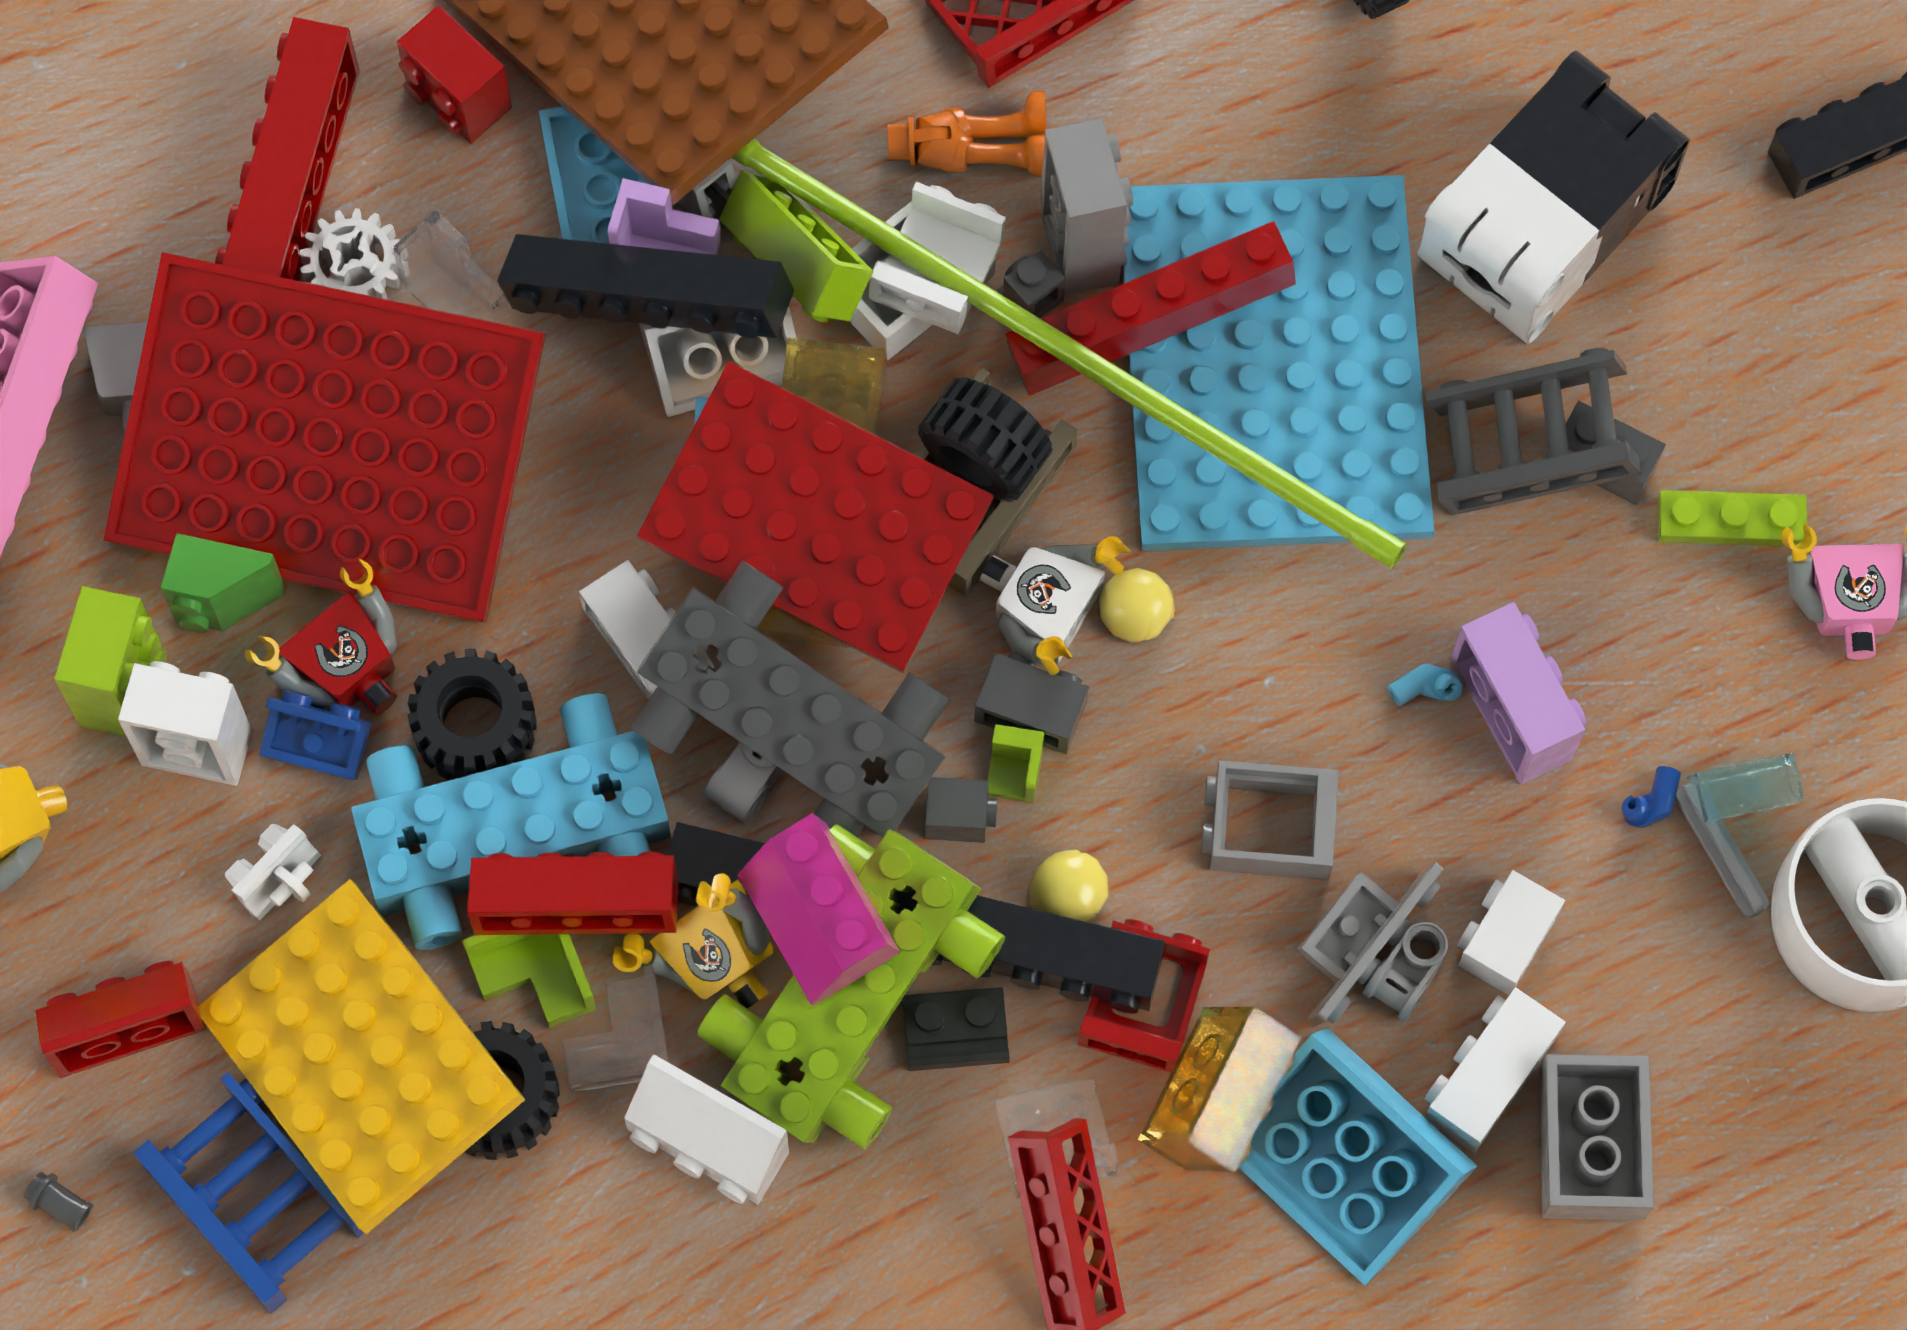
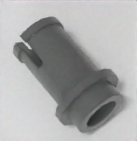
(57, 1201)

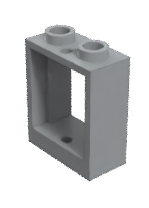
(1272, 778)

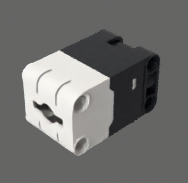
(1551, 198)

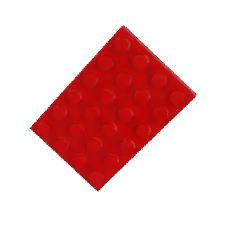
(820, 508)

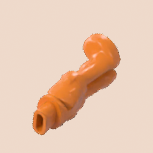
(947, 138)

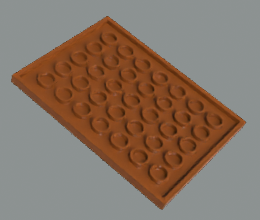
(676, 79)

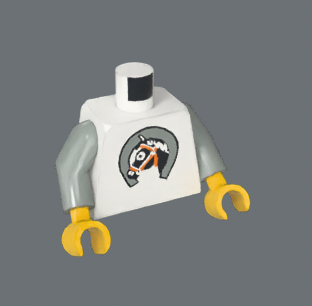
(1050, 596)

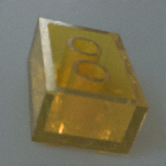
(1220, 1089)

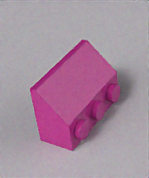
(816, 909)

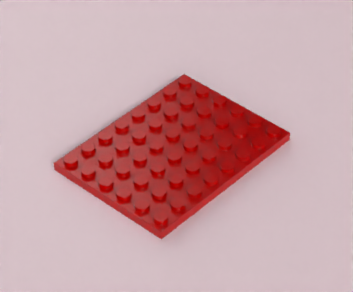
(326, 433)

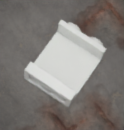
(957, 232)

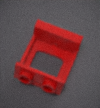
(1138, 1040)

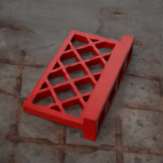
(1024, 38)

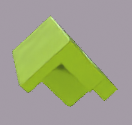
(544, 960)

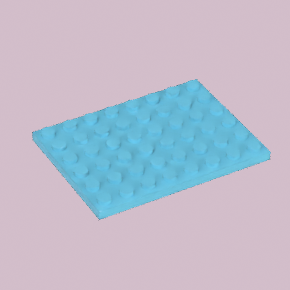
(1302, 377)

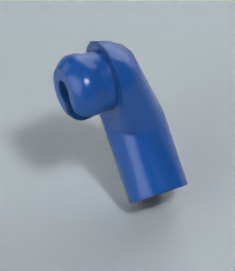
(1656, 804)

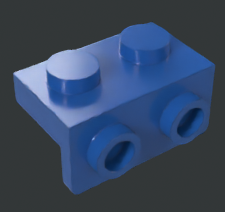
(314, 736)

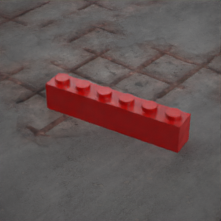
(1161, 304)

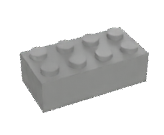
(1085, 204)

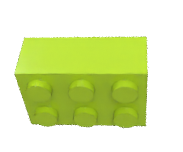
(99, 654)

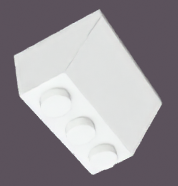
(691, 362)
(706, 1132)

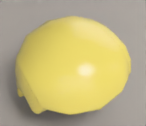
(1136, 605)
(1069, 885)

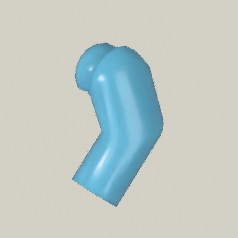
(1426, 681)

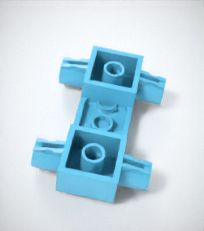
(513, 810)

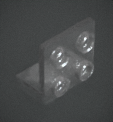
(1052, 1107)

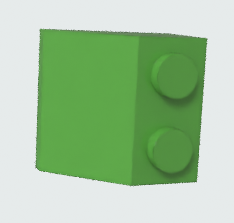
(218, 583)

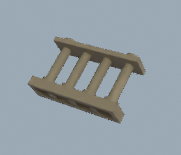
(1003, 520)

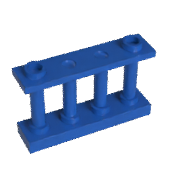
(201, 1201)

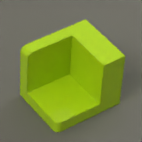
(1015, 763)

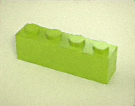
(783, 228)

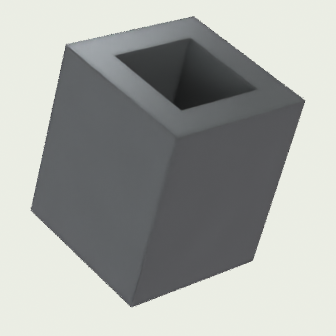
(959, 810)

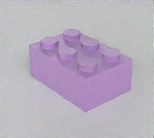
(1519, 692)

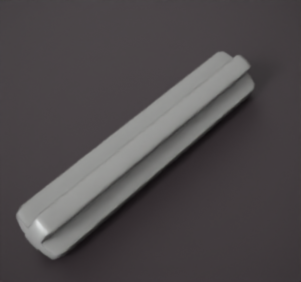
(1724, 855)

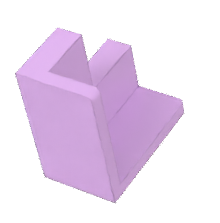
(646, 219)

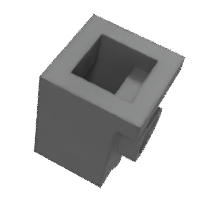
(1034, 284)

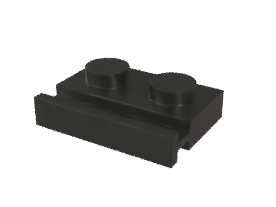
(955, 1029)

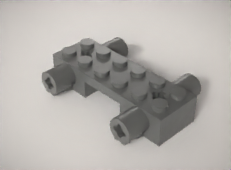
(788, 708)

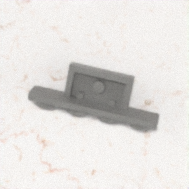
(1354, 933)

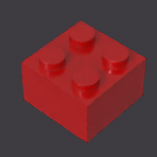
(453, 75)

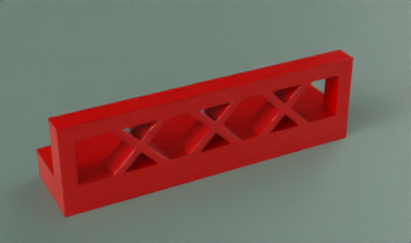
(1059, 1233)

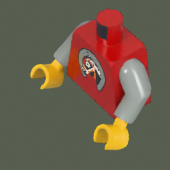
(340, 652)

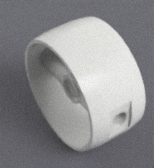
(1851, 875)

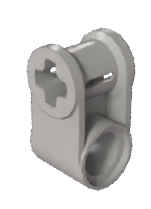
(743, 783)
(1403, 976)

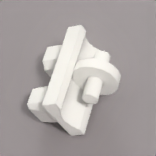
(276, 873)

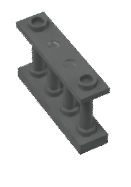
(1561, 468)

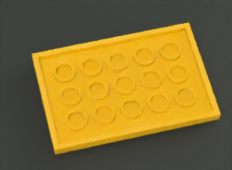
(359, 1056)

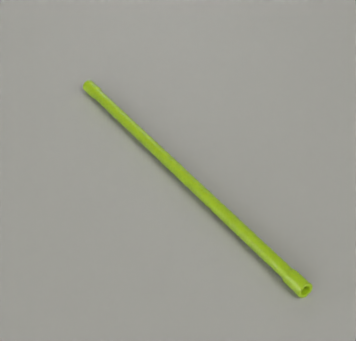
(1362, 533)

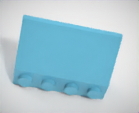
(1351, 1157)

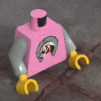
(1848, 588)

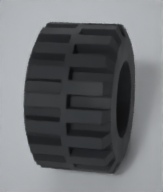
(985, 438)
(462, 680)
(541, 1089)

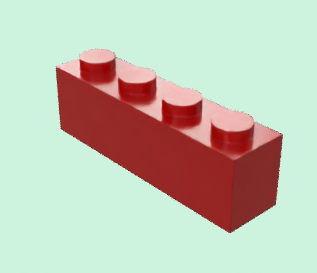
(573, 894)

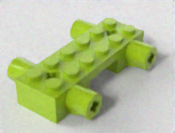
(841, 1029)

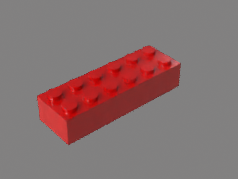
(292, 150)

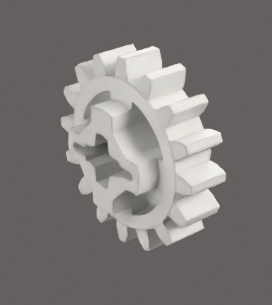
(345, 242)

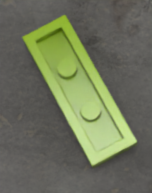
(1729, 517)

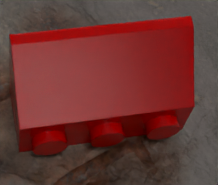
(119, 1018)

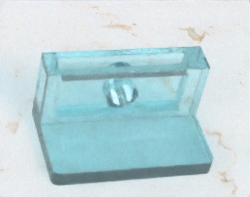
(1748, 787)

